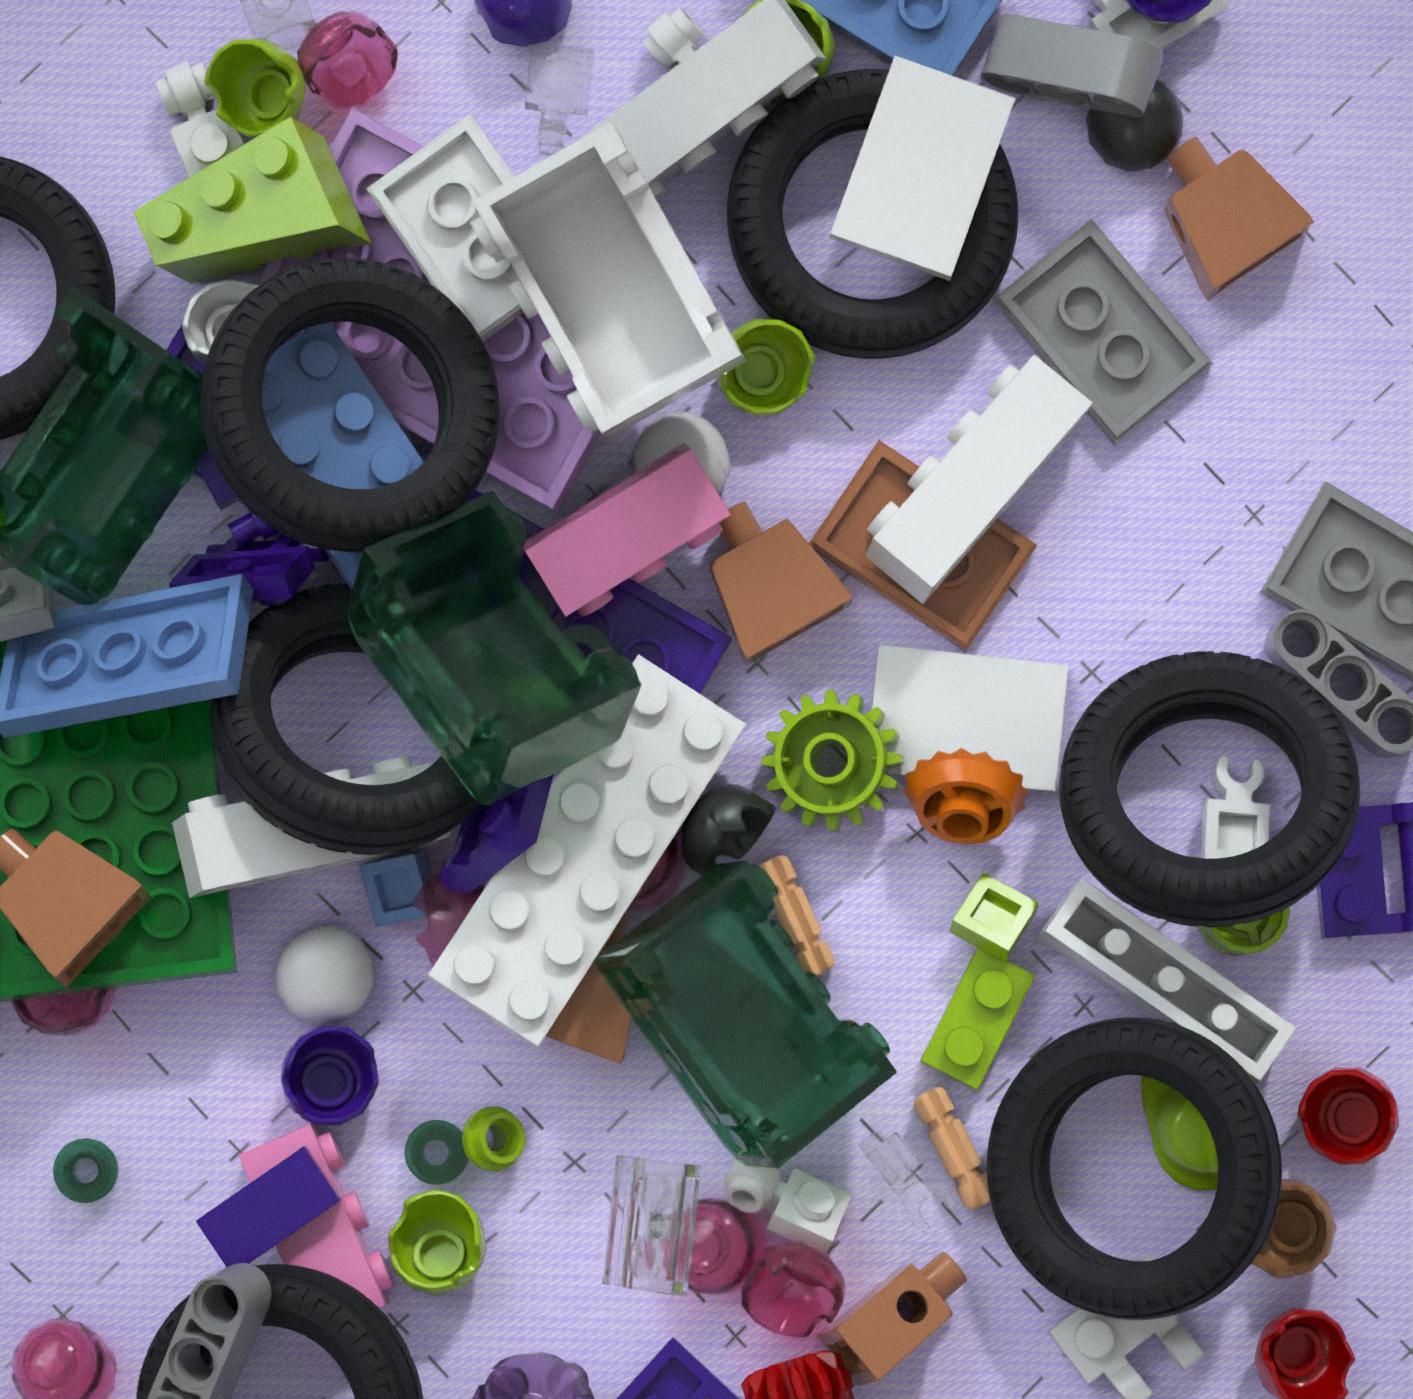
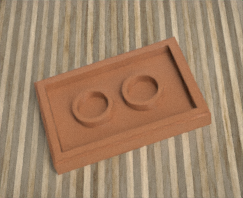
(967, 594)

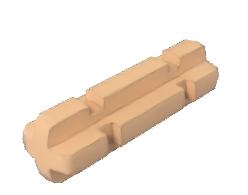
(798, 917)
(953, 1146)

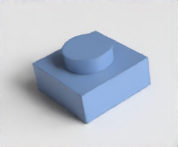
(393, 885)

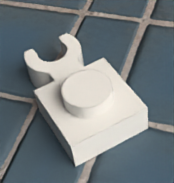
(1234, 821)

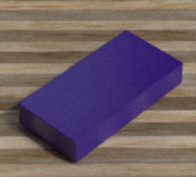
(269, 1209)

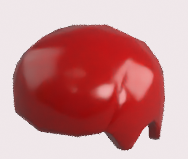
(1349, 1115)
(1304, 1356)

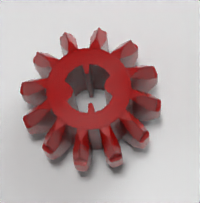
(804, 1377)

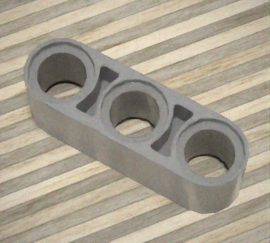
(1072, 65)
(1331, 652)
(220, 1329)

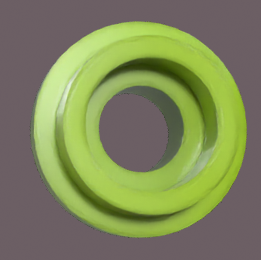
(508, 1138)

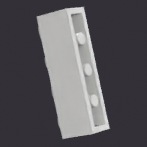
(717, 92)
(977, 478)
(236, 847)
(1163, 977)

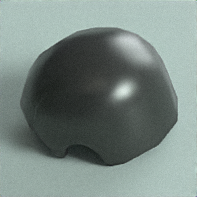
(1138, 141)
(724, 824)

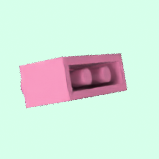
(627, 531)
(334, 1238)

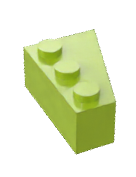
(253, 207)

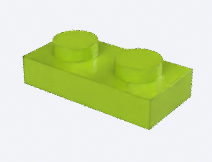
(977, 1018)

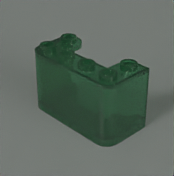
(100, 456)
(482, 655)
(742, 1017)

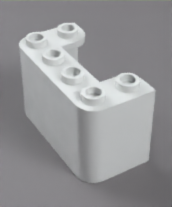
(606, 282)

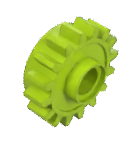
(798, 754)

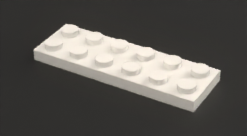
(594, 850)

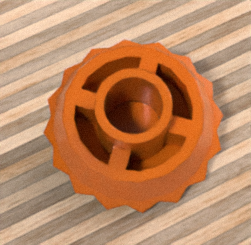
(965, 796)

